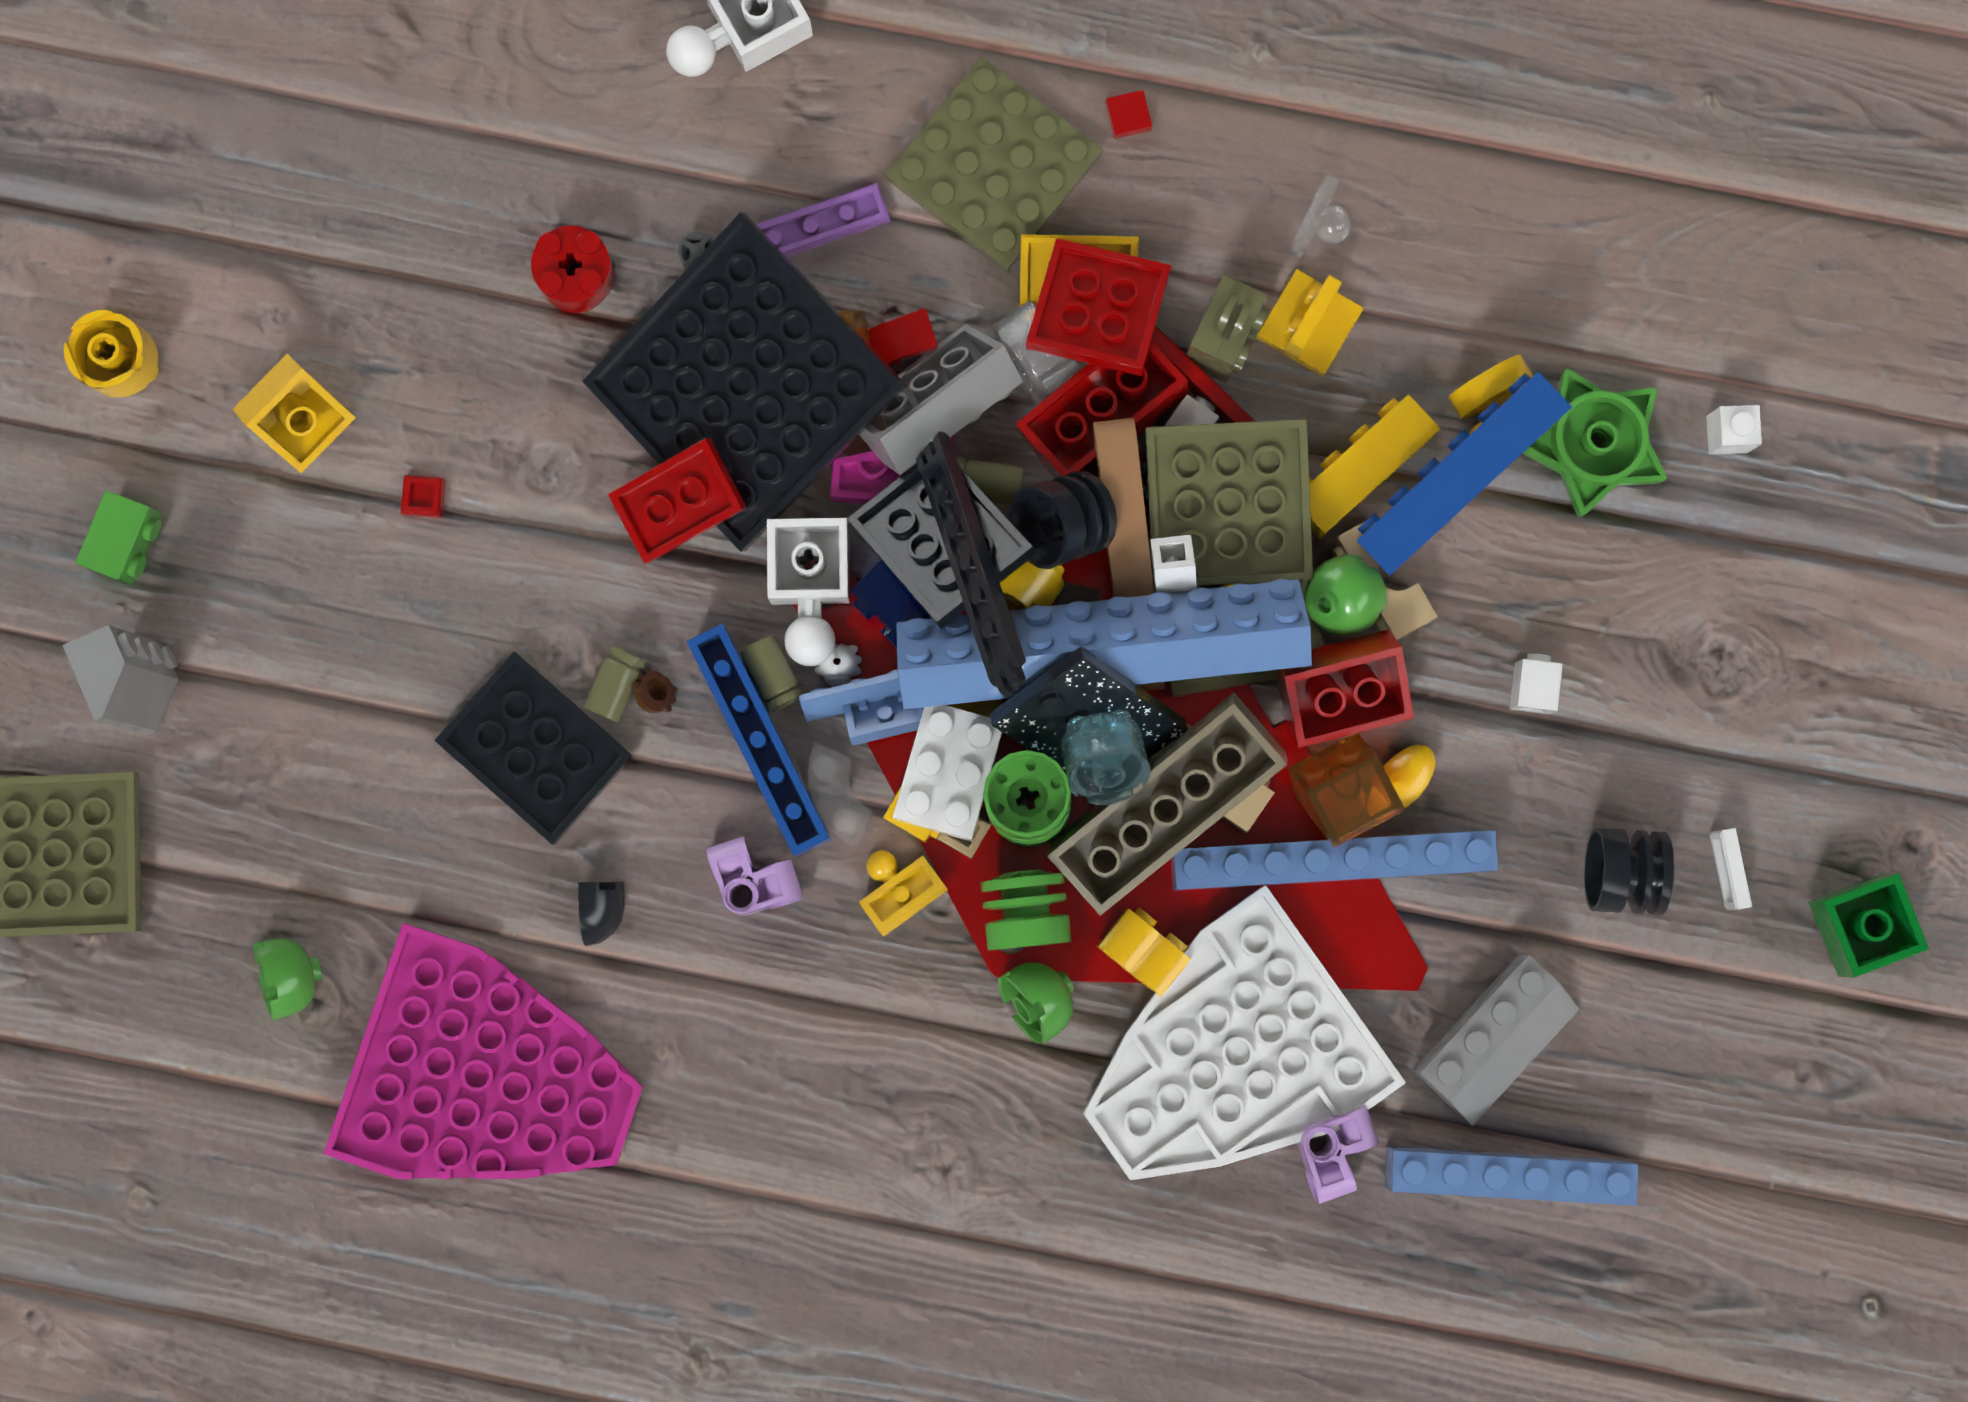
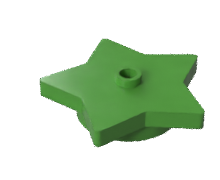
(1621, 426)

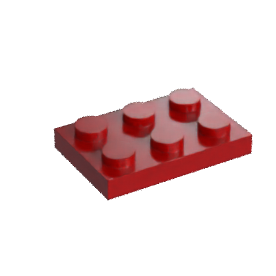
(677, 500)

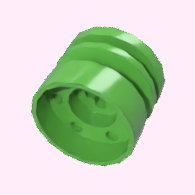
(1038, 776)
(1025, 910)

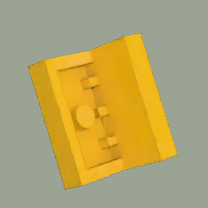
(1310, 322)

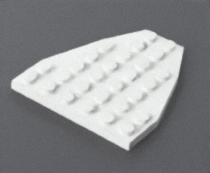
(1237, 1052)

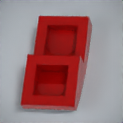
(903, 337)

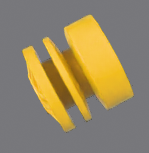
(1488, 387)

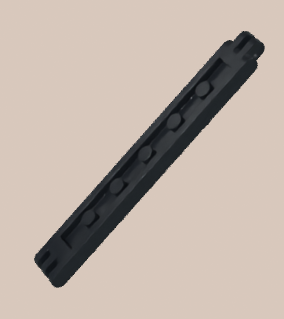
(972, 565)

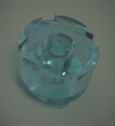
(1104, 757)

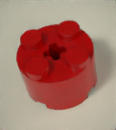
(556, 254)

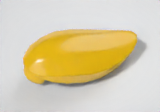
(1411, 772)

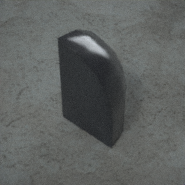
(600, 910)

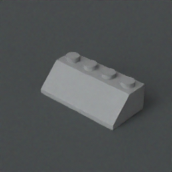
(942, 394)
(124, 677)
(1496, 1038)

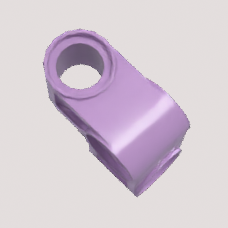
(771, 885)
(1328, 1169)

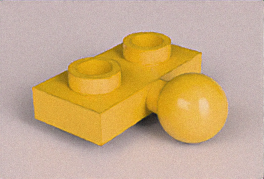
(901, 893)

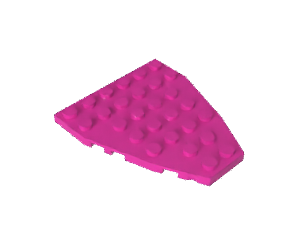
(477, 1075)

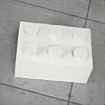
(948, 771)

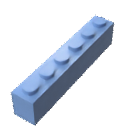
(1511, 1176)

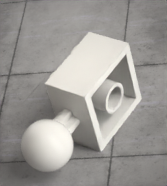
(752, 37)
(809, 637)

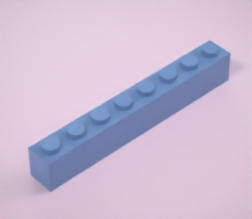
(1322, 862)

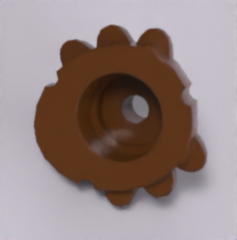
(654, 692)

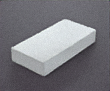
(1730, 869)

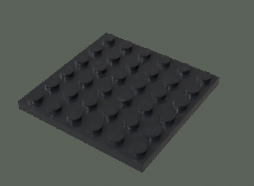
(755, 365)

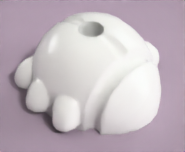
(840, 674)

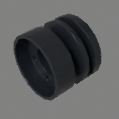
(1065, 518)
(1628, 871)

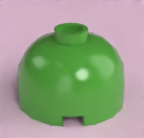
(1345, 595)
(286, 976)
(1040, 999)

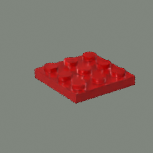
(1098, 307)

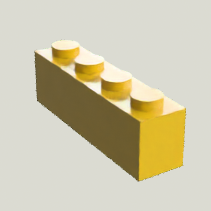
(1368, 462)

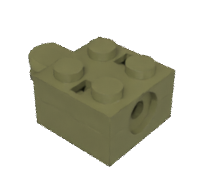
(1222, 335)

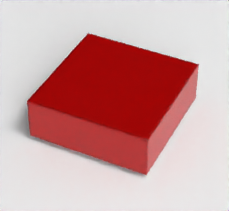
(1128, 114)
(423, 496)

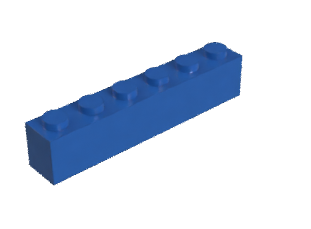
(1464, 473)
(759, 740)

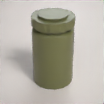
(994, 479)
(772, 674)
(614, 684)

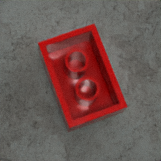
(1346, 689)

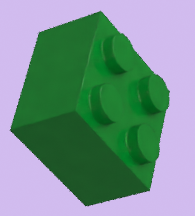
(1868, 925)

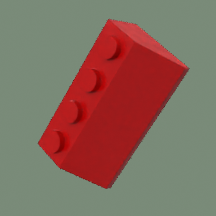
(1062, 424)

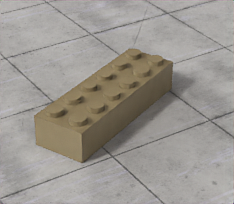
(1187, 792)

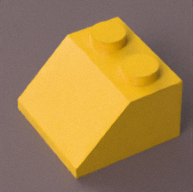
(293, 413)

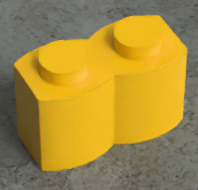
(1144, 951)

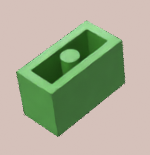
(119, 538)

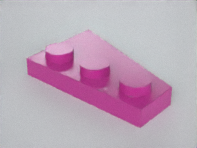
(861, 477)

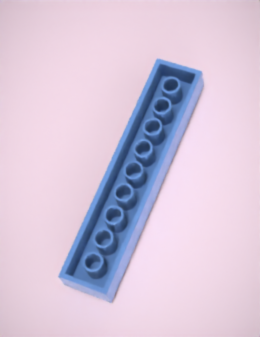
(1139, 637)

